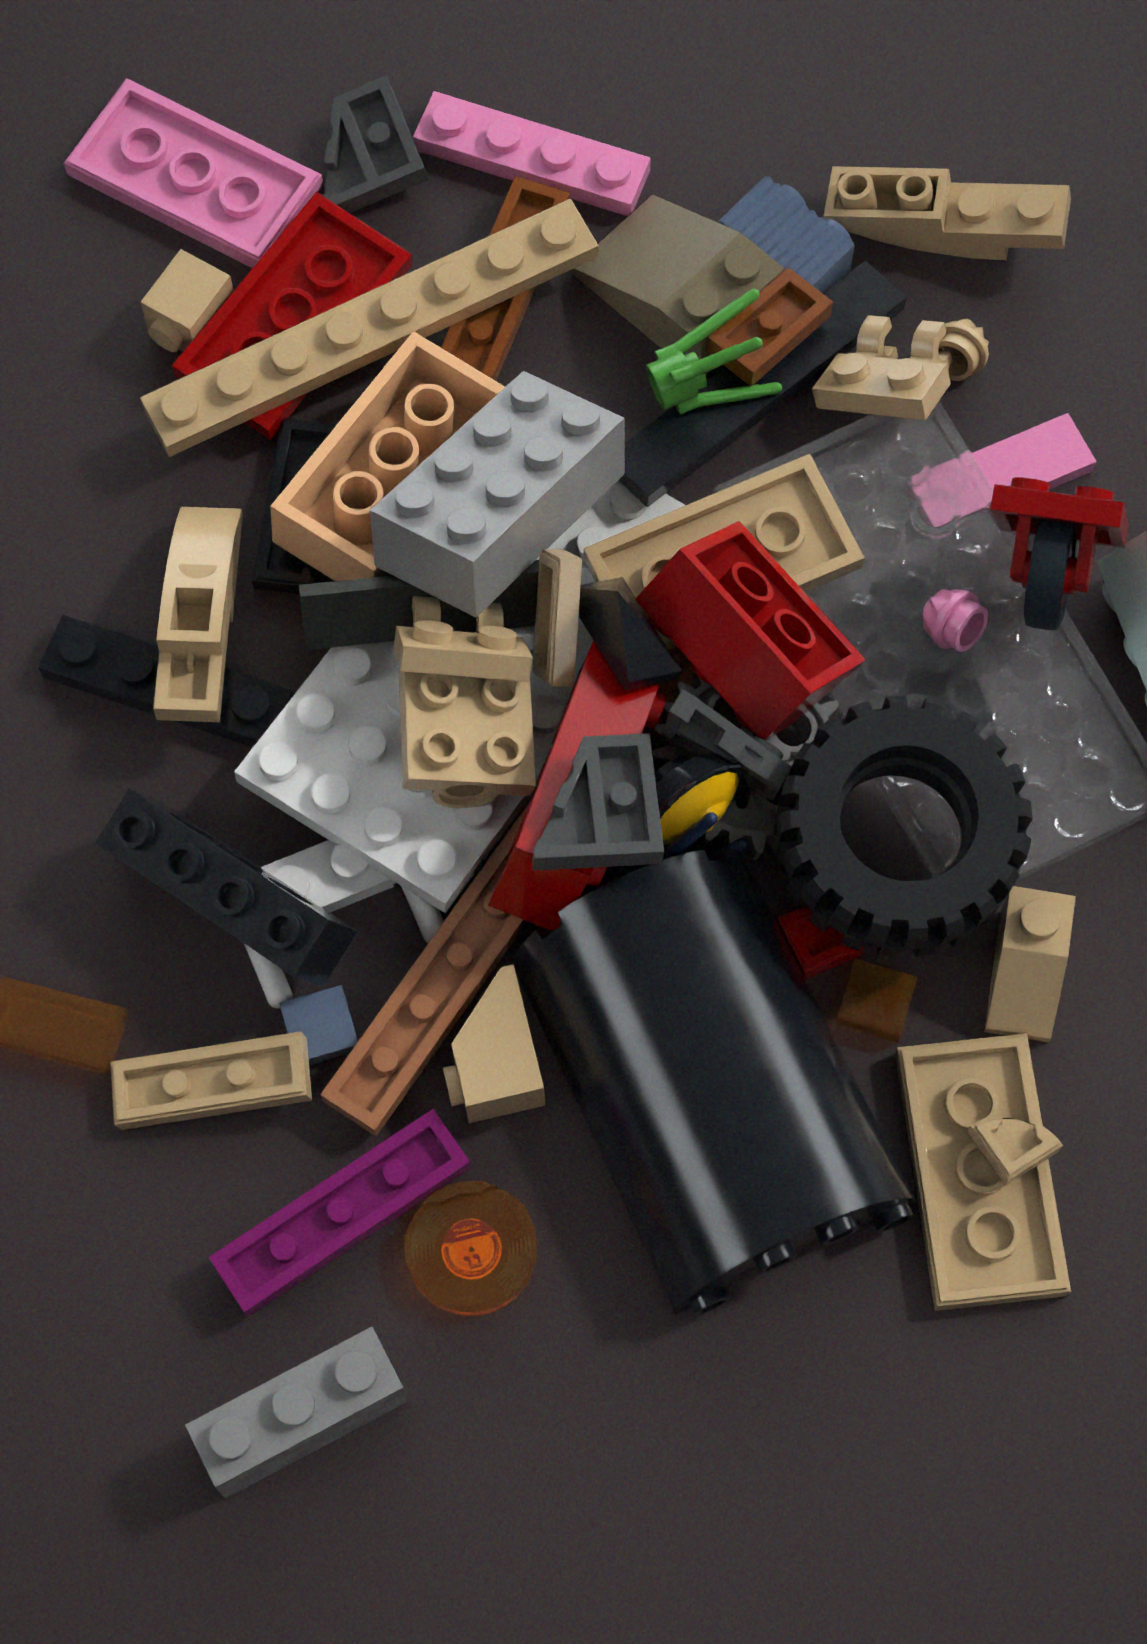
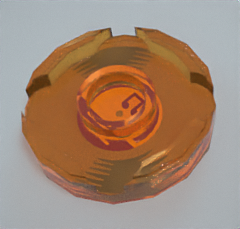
(471, 1248)

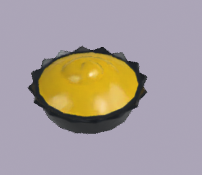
(694, 788)

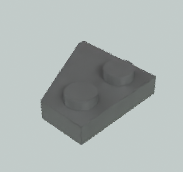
(369, 148)
(702, 730)
(604, 808)

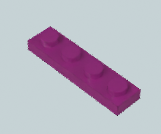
(340, 1212)

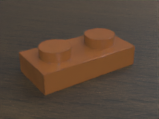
(782, 319)

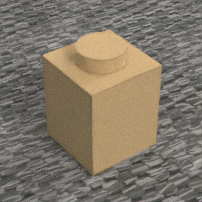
(184, 300)

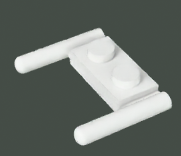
(332, 880)

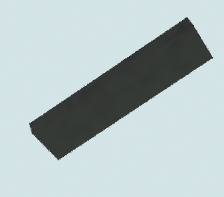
(373, 607)

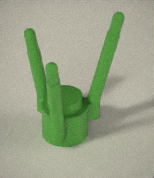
(678, 376)

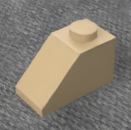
(1029, 963)
(495, 1055)

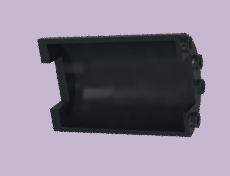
(708, 1075)

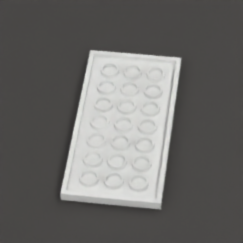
(338, 747)

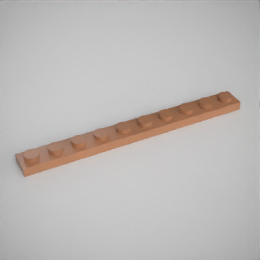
(436, 989)

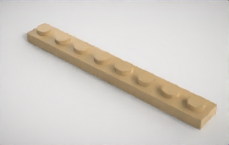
(368, 327)

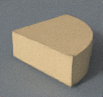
(1013, 1145)

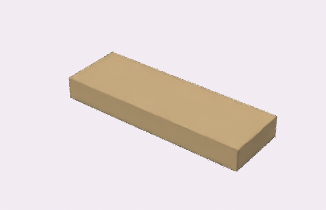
(210, 1081)

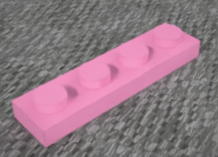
(533, 151)

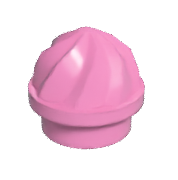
(954, 619)

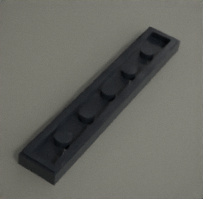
(682, 443)

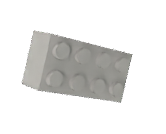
(498, 493)

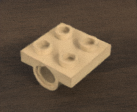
(466, 738)

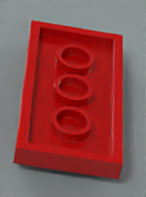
(307, 271)

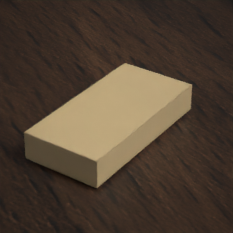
(557, 617)

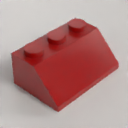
(748, 629)

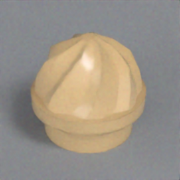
(967, 349)

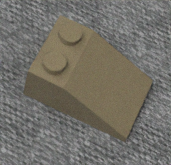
(674, 270)

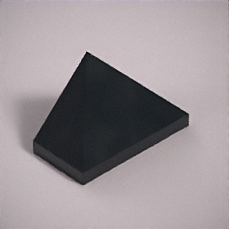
(625, 635)

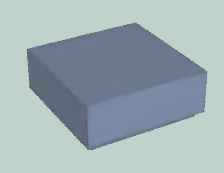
(324, 1021)

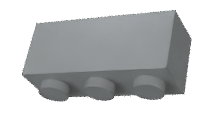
(297, 1413)

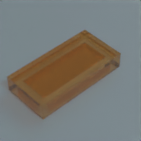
(59, 1025)

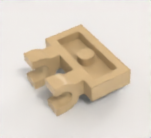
(879, 382)
(437, 649)

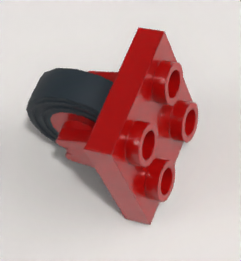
(1057, 523)

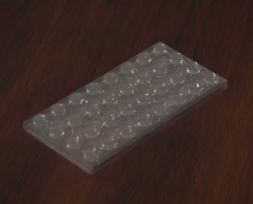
(929, 527)

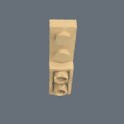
(932, 215)
(197, 613)

